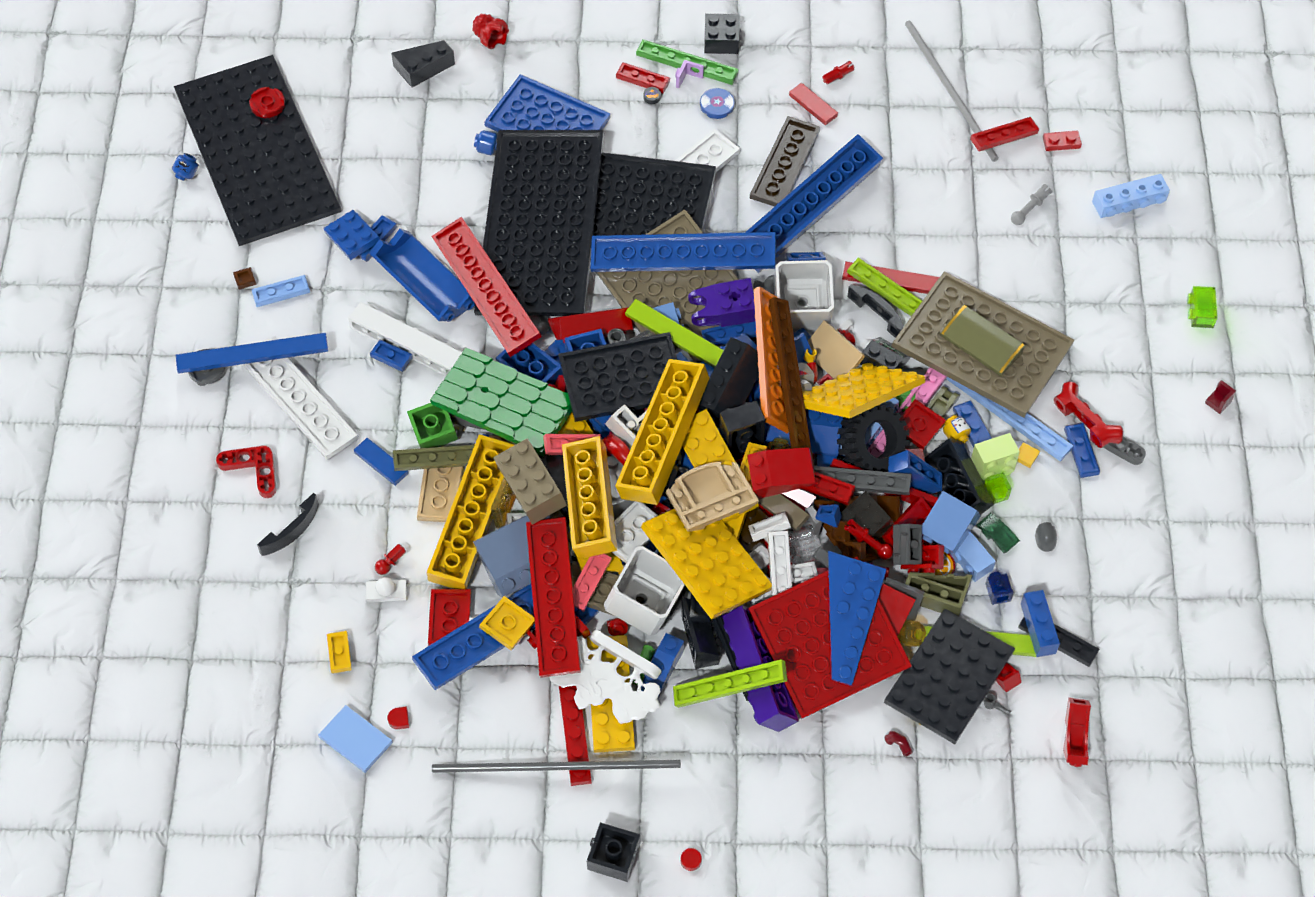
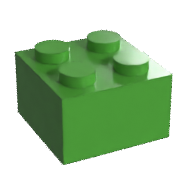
(432, 426)

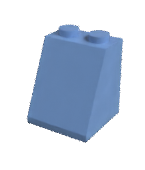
(949, 522)

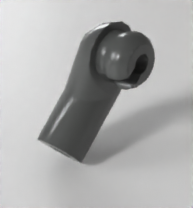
(544, 326)

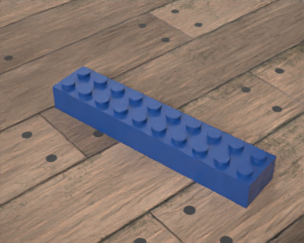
(819, 193)

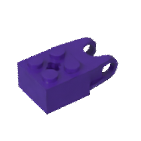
(725, 304)

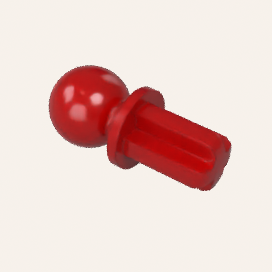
(383, 566)

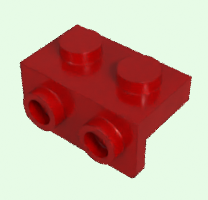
(931, 560)

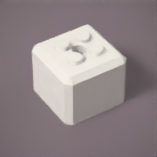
(807, 282)
(645, 577)

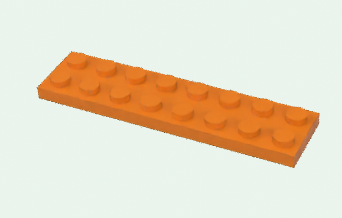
(769, 375)

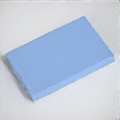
(355, 739)

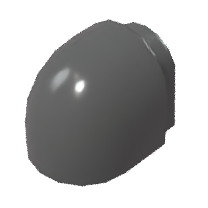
(1046, 536)

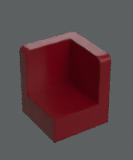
(1221, 397)

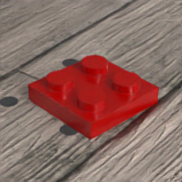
(921, 423)

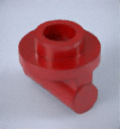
(617, 627)

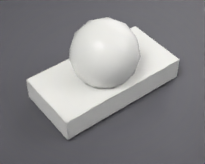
(776, 523)
(386, 590)

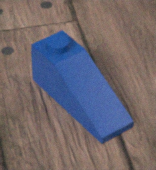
(666, 659)

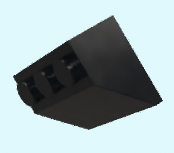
(700, 639)

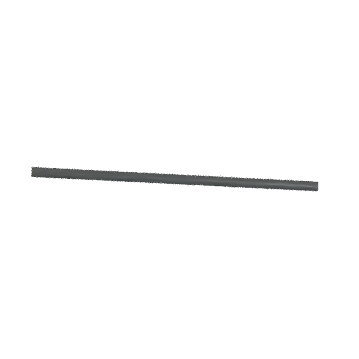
(549, 766)

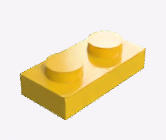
(339, 652)

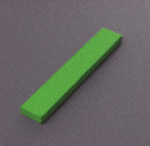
(676, 58)

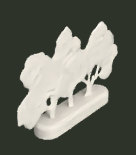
(601, 681)

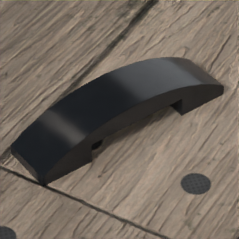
(863, 296)
(274, 543)

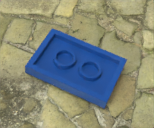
(351, 234)

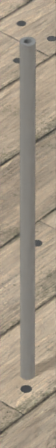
(947, 84)

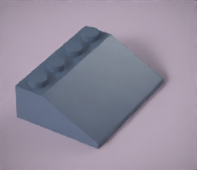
(507, 556)

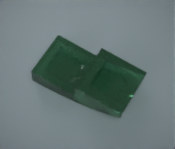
(996, 530)

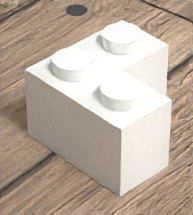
(625, 425)

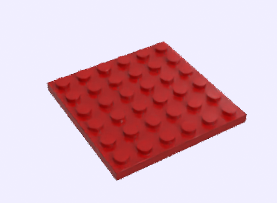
(798, 632)

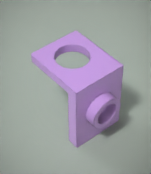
(686, 69)

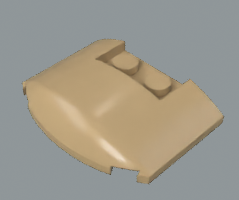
(710, 494)

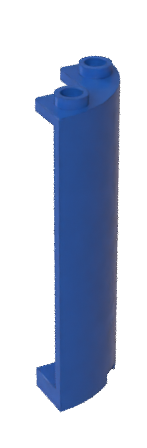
(423, 275)

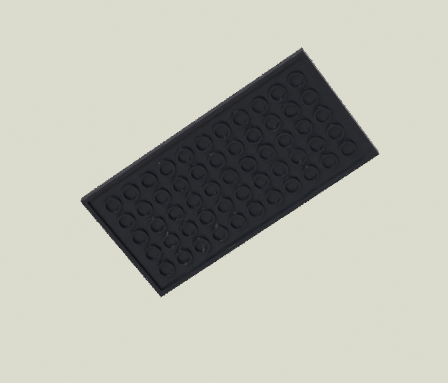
(258, 165)
(544, 216)

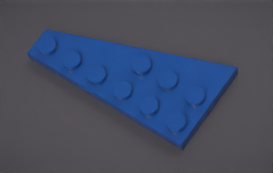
(852, 601)

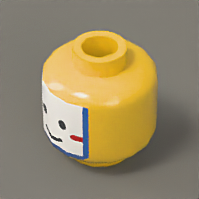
(957, 429)

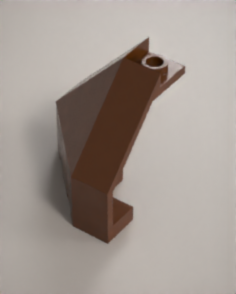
(844, 540)

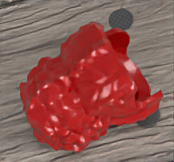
(490, 30)

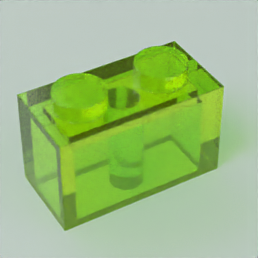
(1202, 307)

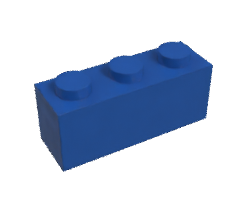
(923, 475)
(1039, 623)

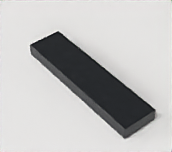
(1071, 645)

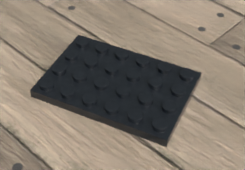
(615, 374)
(949, 676)

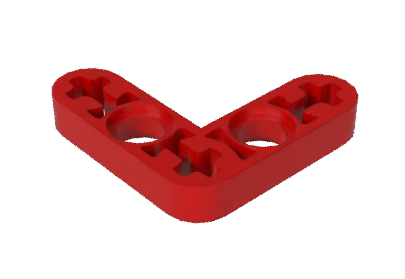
(254, 461)

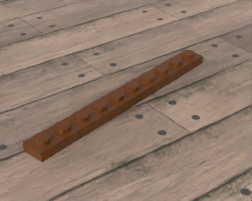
(789, 374)

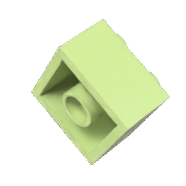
(995, 456)

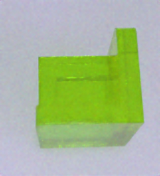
(998, 487)

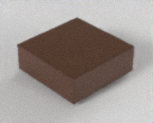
(244, 278)

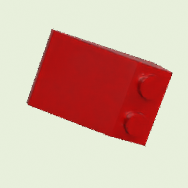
(780, 471)

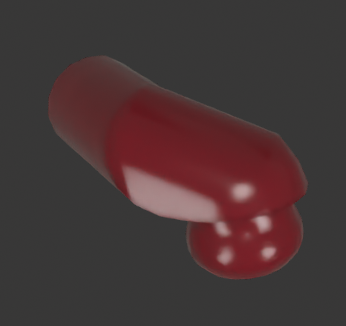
(894, 737)

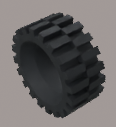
(854, 432)

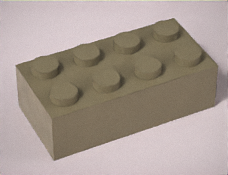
(530, 481)

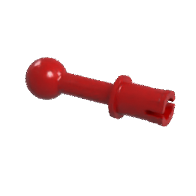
(884, 551)

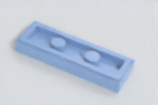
(280, 291)

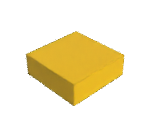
(1027, 455)

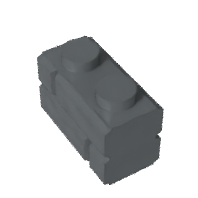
(907, 544)

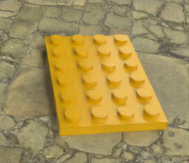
(860, 390)
(708, 562)

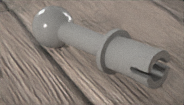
(1018, 217)

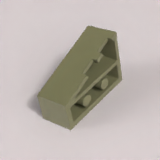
(941, 590)

